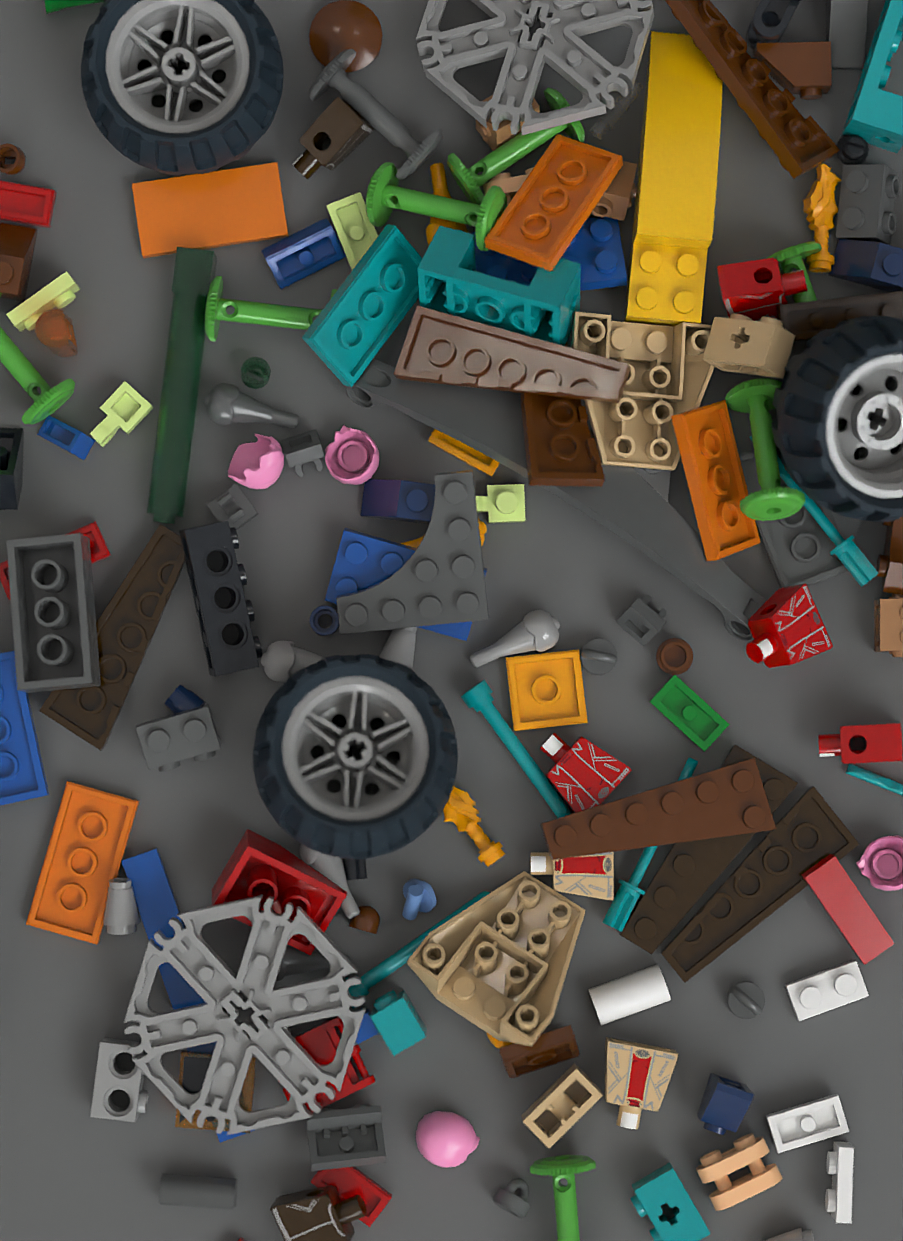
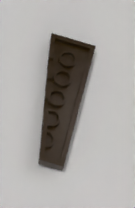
(123, 640)
(694, 867)
(761, 883)

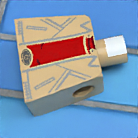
(578, 875)
(636, 1078)

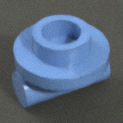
(418, 897)

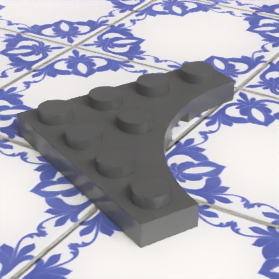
(441, 578)

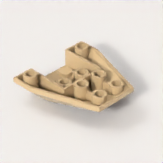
(662, 382)
(503, 958)

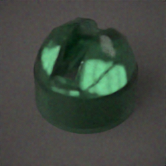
(257, 367)

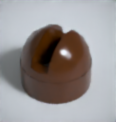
(12, 152)
(367, 920)

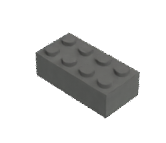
(53, 613)

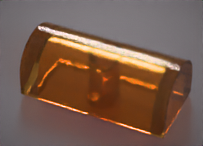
(57, 333)

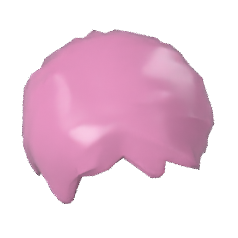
(352, 456)
(257, 463)
(883, 863)
(445, 1138)

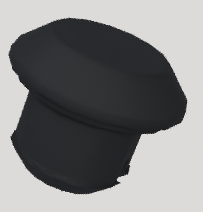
(852, 150)

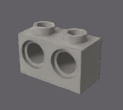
(111, 1078)

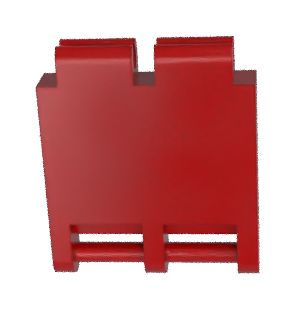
(322, 1046)

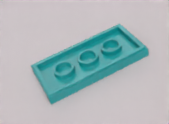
(367, 306)

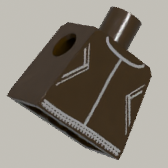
(346, 132)
(317, 1215)

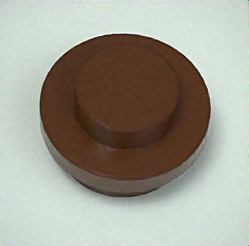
(674, 656)

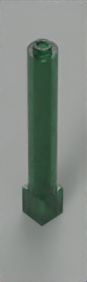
(180, 384)

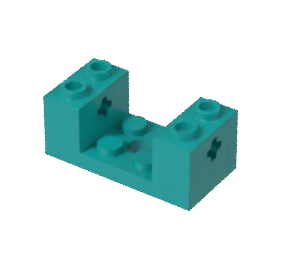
(876, 112)
(454, 287)

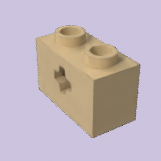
(749, 346)
(561, 1105)

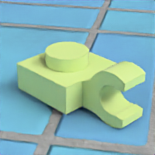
(123, 410)
(503, 503)

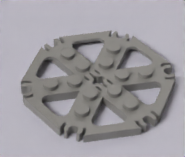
(526, 59)
(212, 1023)

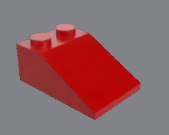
(269, 869)

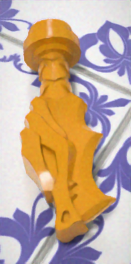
(820, 210)
(463, 815)

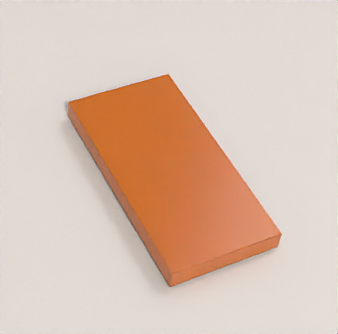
(553, 202)
(210, 209)
(715, 479)
(81, 860)

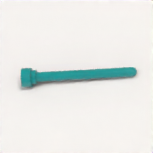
(481, 700)
(401, 956)

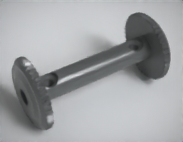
(375, 113)

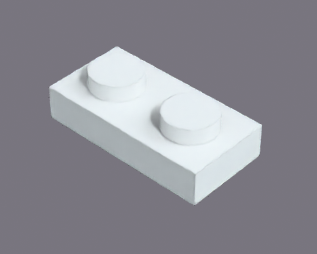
(826, 990)
(807, 1123)
(839, 1198)

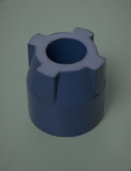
(317, 613)
(183, 699)

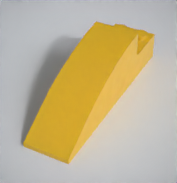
(674, 184)

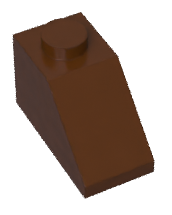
(798, 66)
(16, 257)

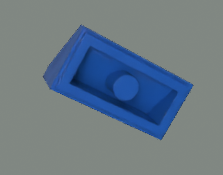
(303, 253)

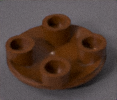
(342, 27)

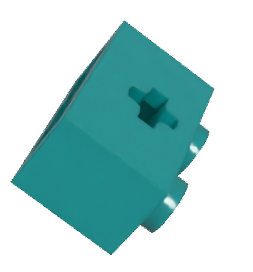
(397, 1021)
(665, 1187)

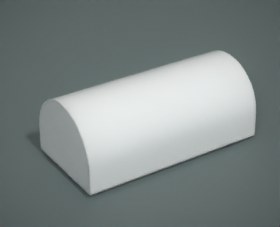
(629, 994)

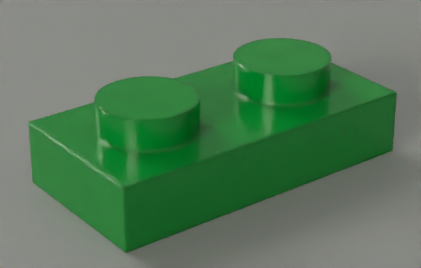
(689, 713)

